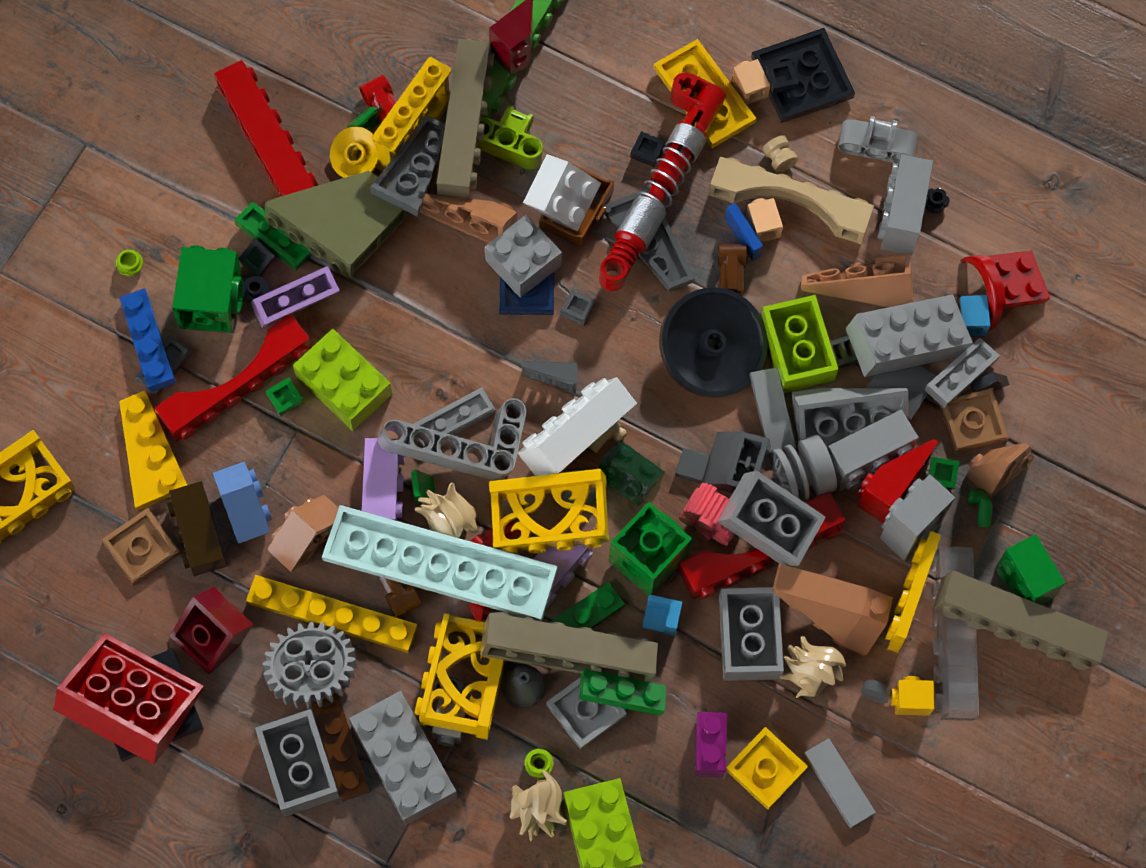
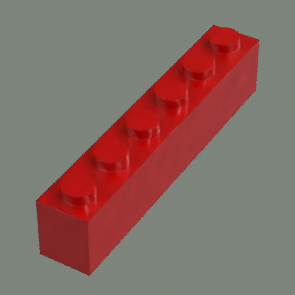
(263, 129)

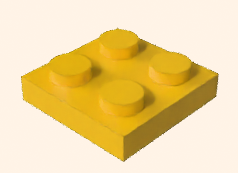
(766, 768)

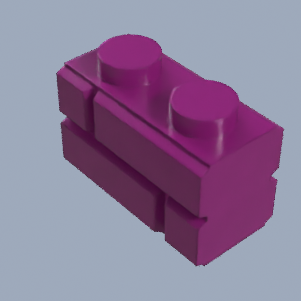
(710, 744)

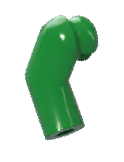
(984, 506)

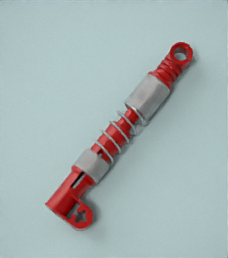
(682, 149)

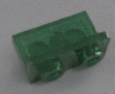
(630, 472)

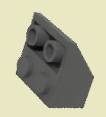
(733, 457)

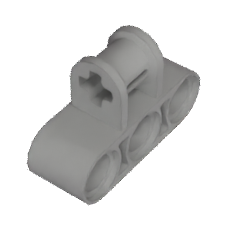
(877, 140)

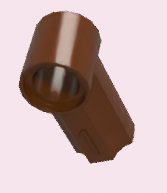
(732, 264)
(400, 596)

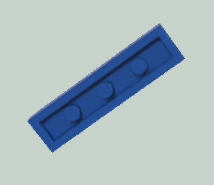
(147, 340)

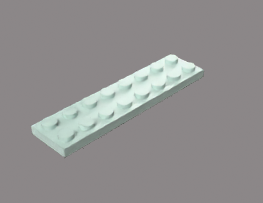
(440, 563)

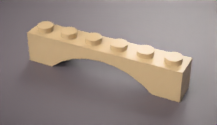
(739, 182)

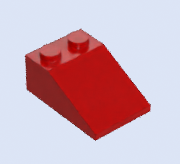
(893, 480)

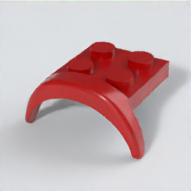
(1009, 281)

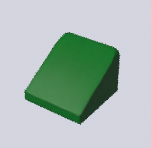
(366, 119)
(421, 483)

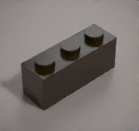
(196, 529)

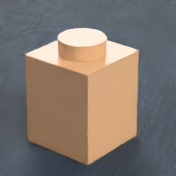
(750, 81)
(764, 219)

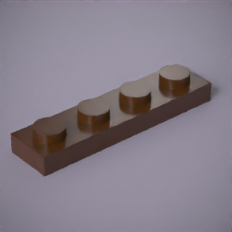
(340, 748)

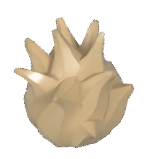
(448, 513)
(813, 667)
(538, 806)

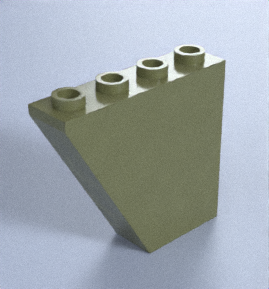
(337, 220)

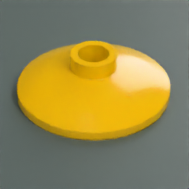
(344, 152)

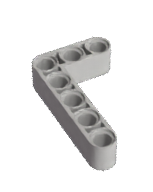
(459, 446)

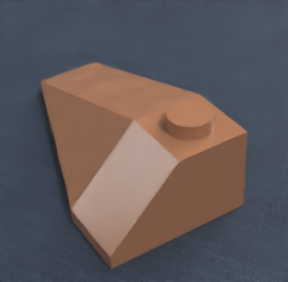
(472, 216)
(882, 284)
(999, 467)
(842, 609)

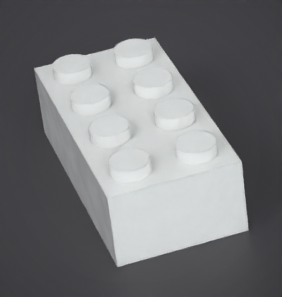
(576, 427)

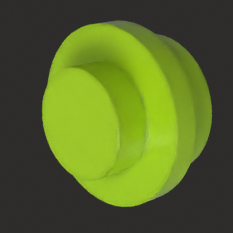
(129, 262)

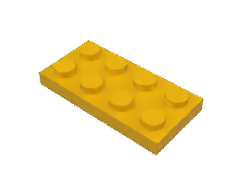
(694, 59)
(909, 598)

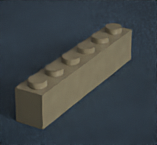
(463, 118)
(1020, 620)
(567, 647)

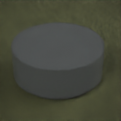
(875, 691)

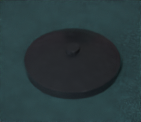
(713, 342)

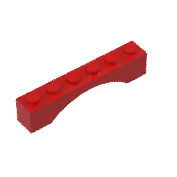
(189, 410)
(713, 570)

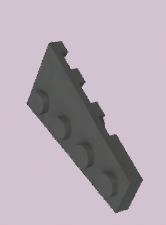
(412, 167)
(663, 252)

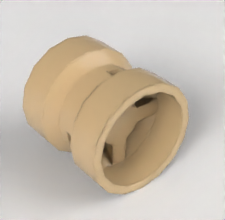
(780, 154)

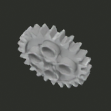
(310, 665)

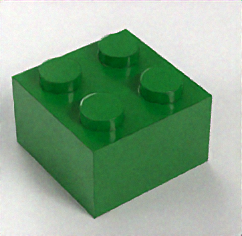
(1030, 571)

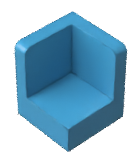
(975, 314)
(662, 615)

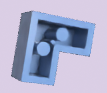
(241, 499)

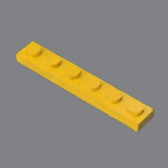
(344, 616)

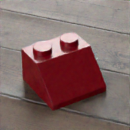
(512, 38)
(210, 629)

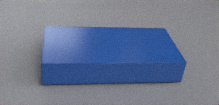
(743, 231)

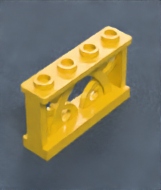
(424, 96)
(21, 455)
(519, 488)
(478, 708)

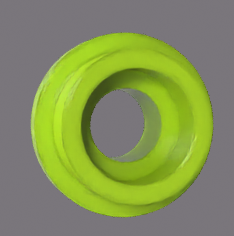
(538, 754)

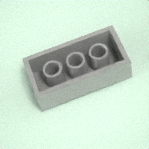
(908, 335)
(403, 758)

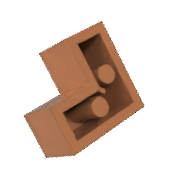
(303, 532)

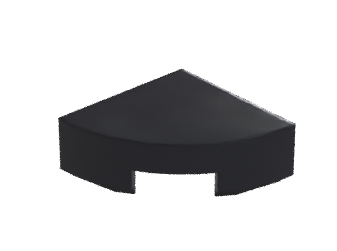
(989, 381)

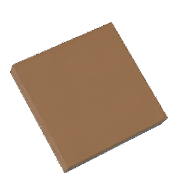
(974, 421)
(140, 546)

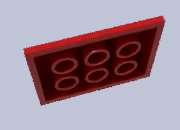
(127, 698)

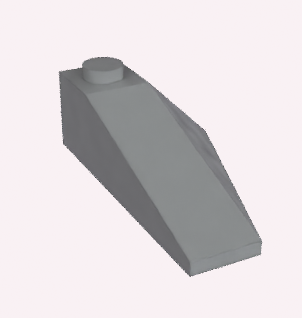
(843, 411)

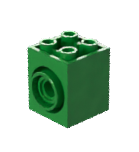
(208, 289)
(649, 549)

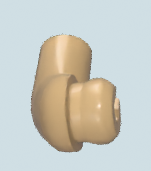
(614, 432)

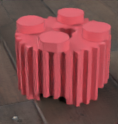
(704, 511)

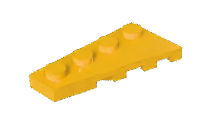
(148, 453)

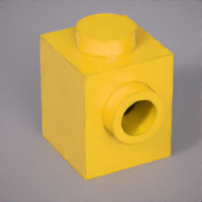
(913, 696)

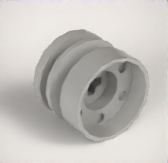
(807, 469)

